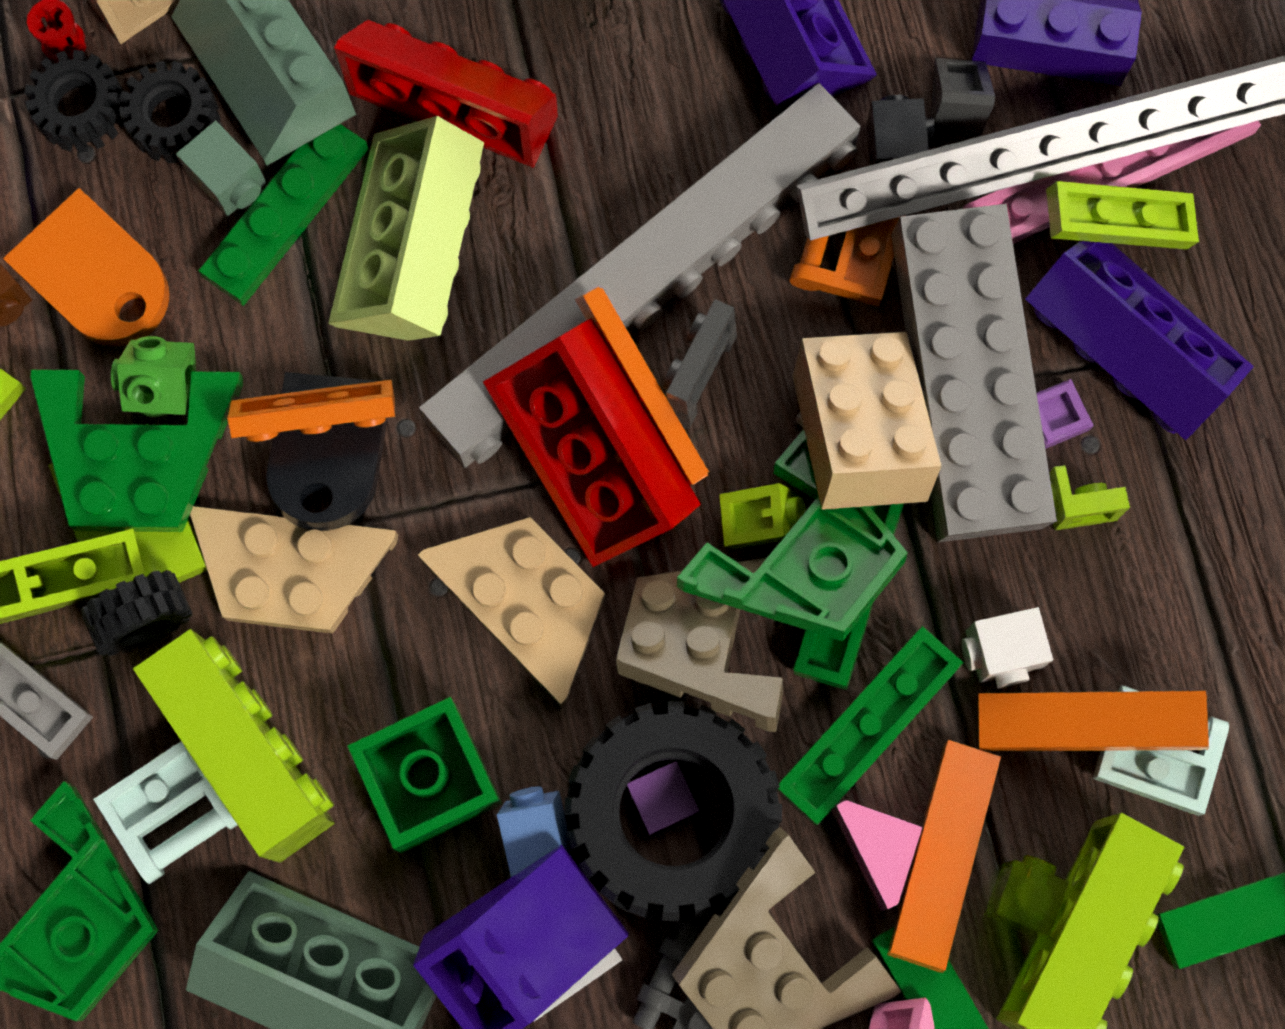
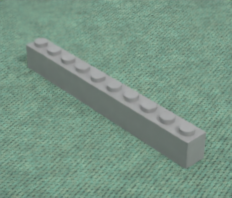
(660, 257)

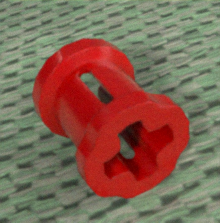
(60, 26)

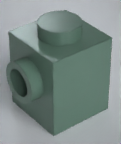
(222, 169)

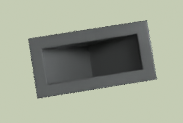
(961, 97)

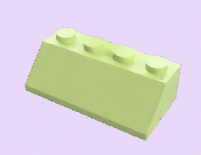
(408, 231)

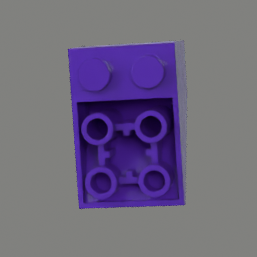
(519, 945)

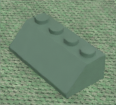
(266, 70)
(306, 965)

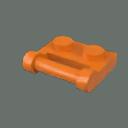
(860, 268)

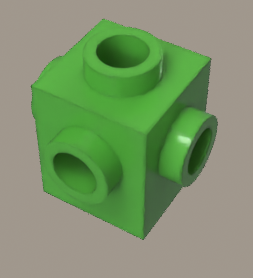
(154, 376)

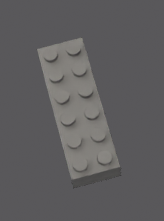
(974, 371)

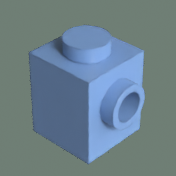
(532, 826)

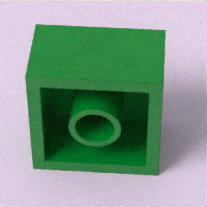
(424, 775)

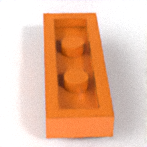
(311, 410)

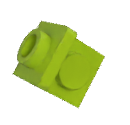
(1088, 505)
(759, 515)

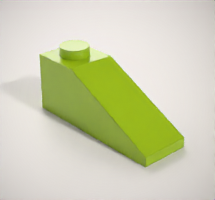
(66, 574)

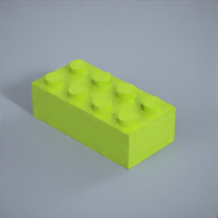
(234, 746)
(1097, 928)

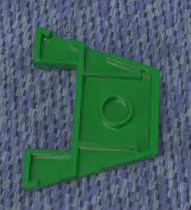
(131, 473)
(819, 572)
(81, 926)

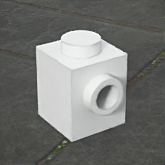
(1007, 647)

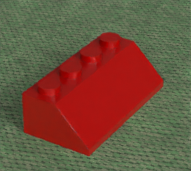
(433, 80)
(592, 443)

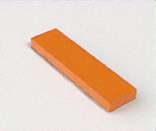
(597, 306)
(1093, 721)
(944, 856)

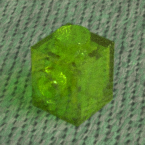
(1027, 896)

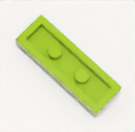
(1121, 215)

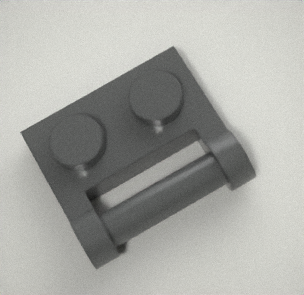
(687, 379)

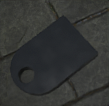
(335, 462)

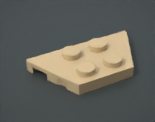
(284, 573)
(524, 596)

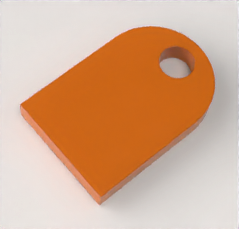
(90, 270)

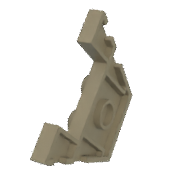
(687, 646)
(750, 973)

